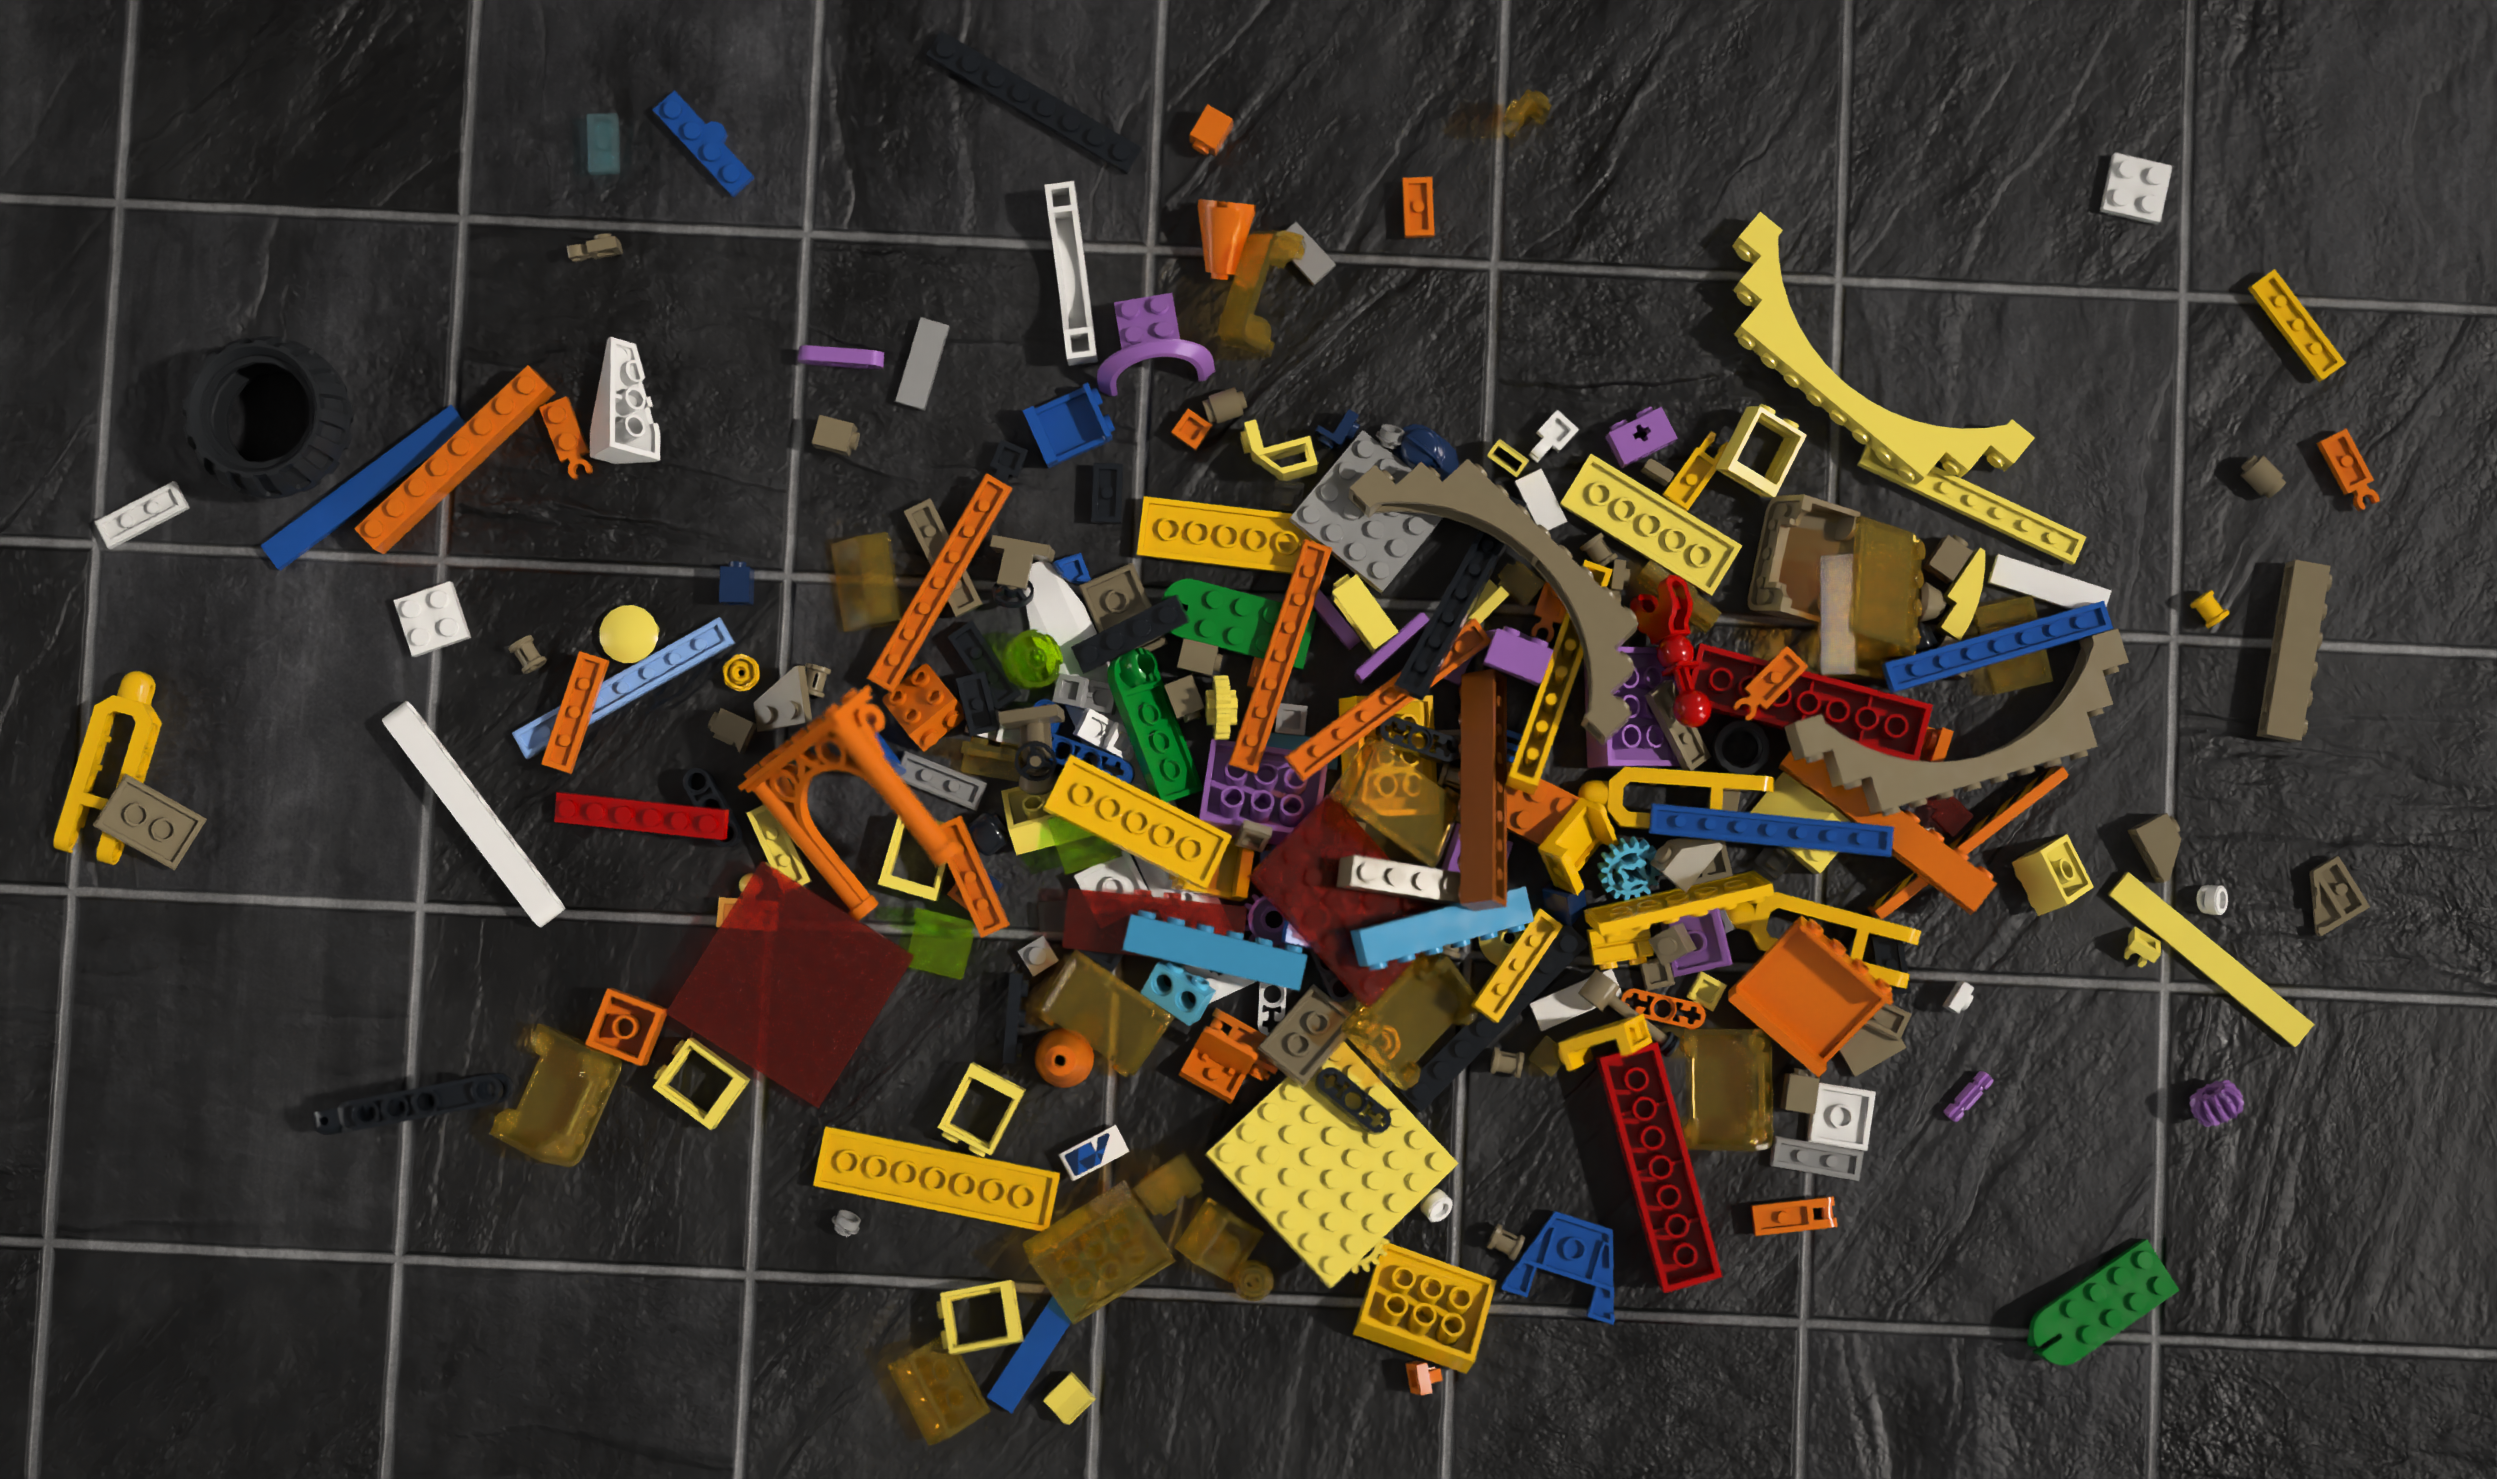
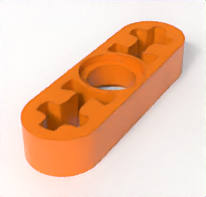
(1685, 1005)

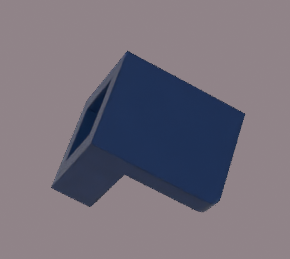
(1563, 905)

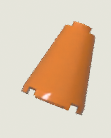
(1224, 234)
(1078, 1058)

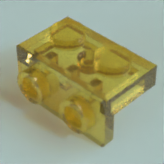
(1531, 104)
(990, 760)

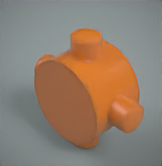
(1259, 1072)

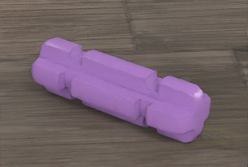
(1968, 1096)

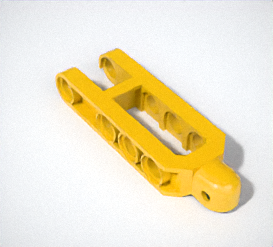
(132, 699)
(1611, 792)
(1755, 917)

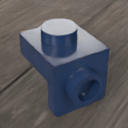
(1346, 429)

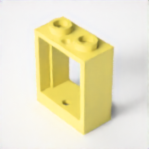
(1771, 483)
(1363, 612)
(886, 878)
(996, 1082)
(724, 1102)
(1011, 1312)

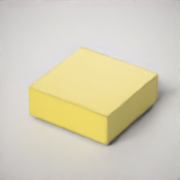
(1706, 991)

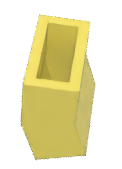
(1512, 452)
(1069, 1398)

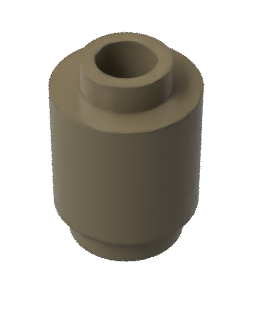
(1224, 405)
(2262, 476)

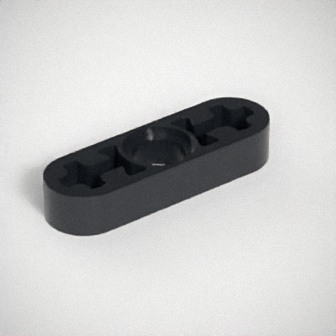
(1436, 754)
(1365, 1121)

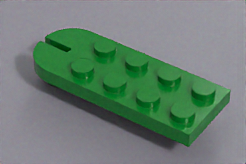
(1231, 619)
(1152, 726)
(2101, 1305)

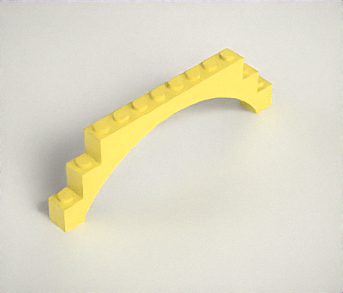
(1897, 440)

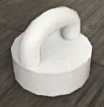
(2214, 901)
(1436, 1205)

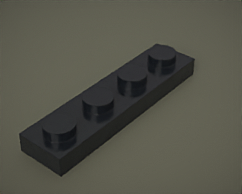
(1130, 634)

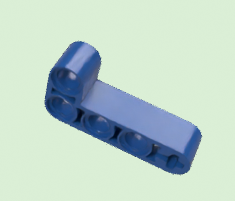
(1083, 751)

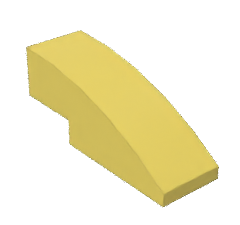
(1963, 597)

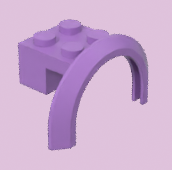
(1149, 331)
(1513, 655)

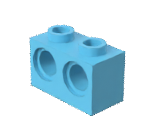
(1175, 998)

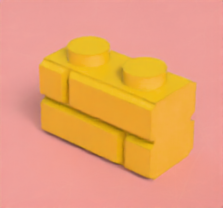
(1629, 945)

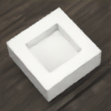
(1959, 997)

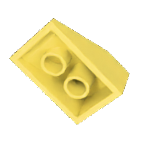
(1795, 800)

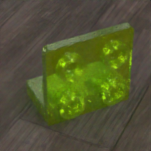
(1079, 848)
(941, 943)

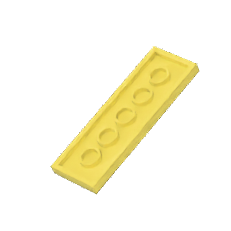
(1650, 525)

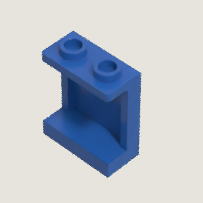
(1069, 425)

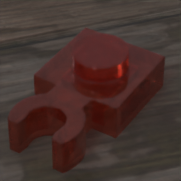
(1949, 814)

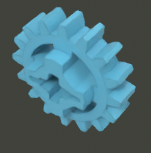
(1629, 857)

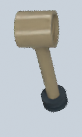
(1601, 991)

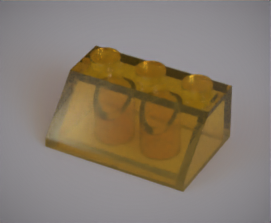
(866, 582)
(938, 1390)

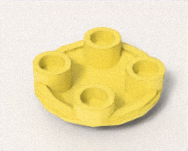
(628, 634)

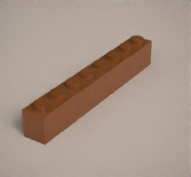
(1483, 790)

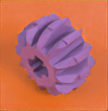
(2216, 1103)

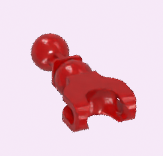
(1667, 627)

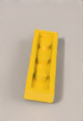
(2296, 325)
(1516, 966)

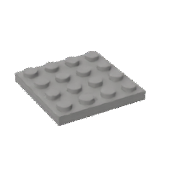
(1370, 546)

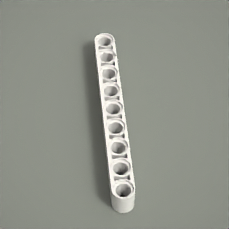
(473, 814)

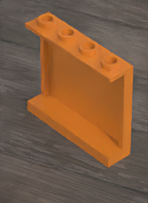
(1809, 994)

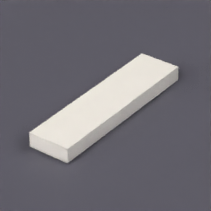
(2044, 584)

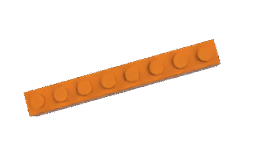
(455, 460)
(1912, 844)

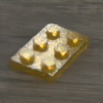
(2021, 671)

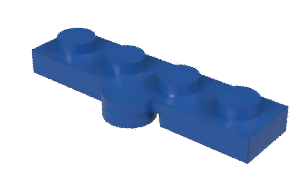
(704, 142)

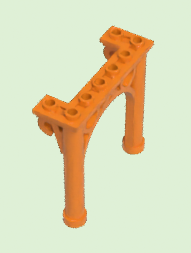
(788, 802)

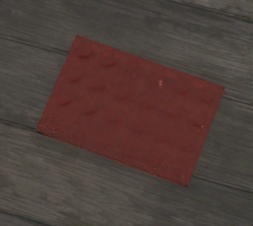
(1303, 887)

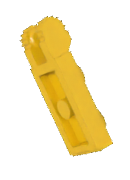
(1694, 475)

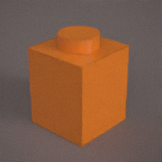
(1210, 131)

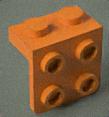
(924, 707)
(1218, 1064)

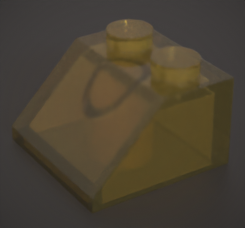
(1168, 1184)
(1218, 1239)

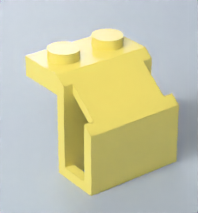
(1264, 457)

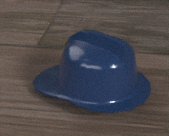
(1426, 446)

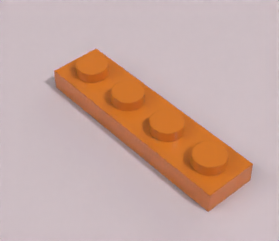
(575, 712)
(974, 881)

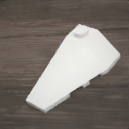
(622, 416)

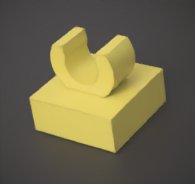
(2144, 945)

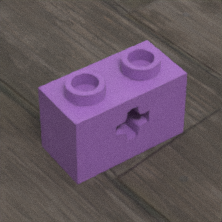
(1658, 435)

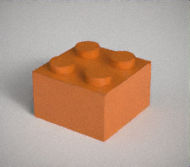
(626, 1027)

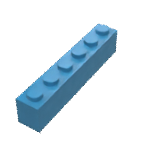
(1437, 928)
(1215, 951)

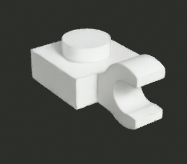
(1554, 434)

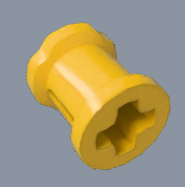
(2209, 608)

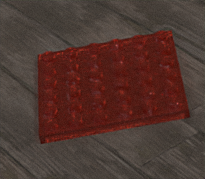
(790, 984)

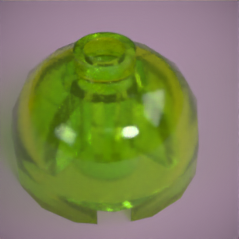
(1032, 660)

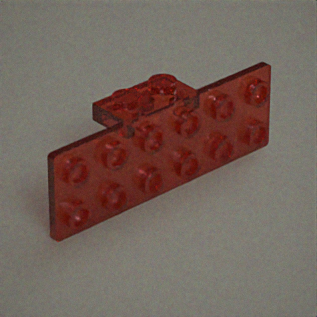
(1101, 919)

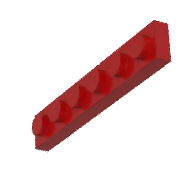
(641, 815)

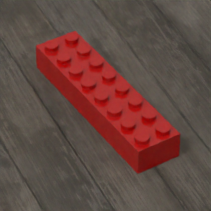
(1860, 713)
(1659, 1168)

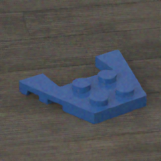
(1575, 1251)

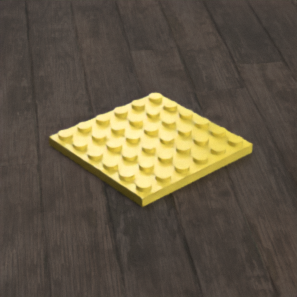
(1324, 1176)

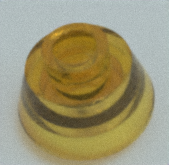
(1246, 1273)

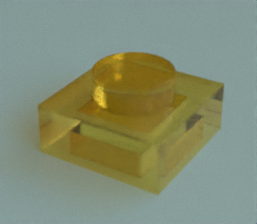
(1546, 1056)

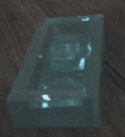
(603, 144)

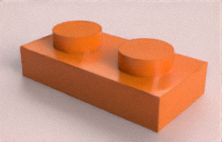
(1418, 207)

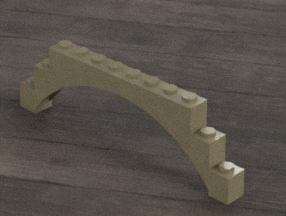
(1478, 502)
(1897, 781)

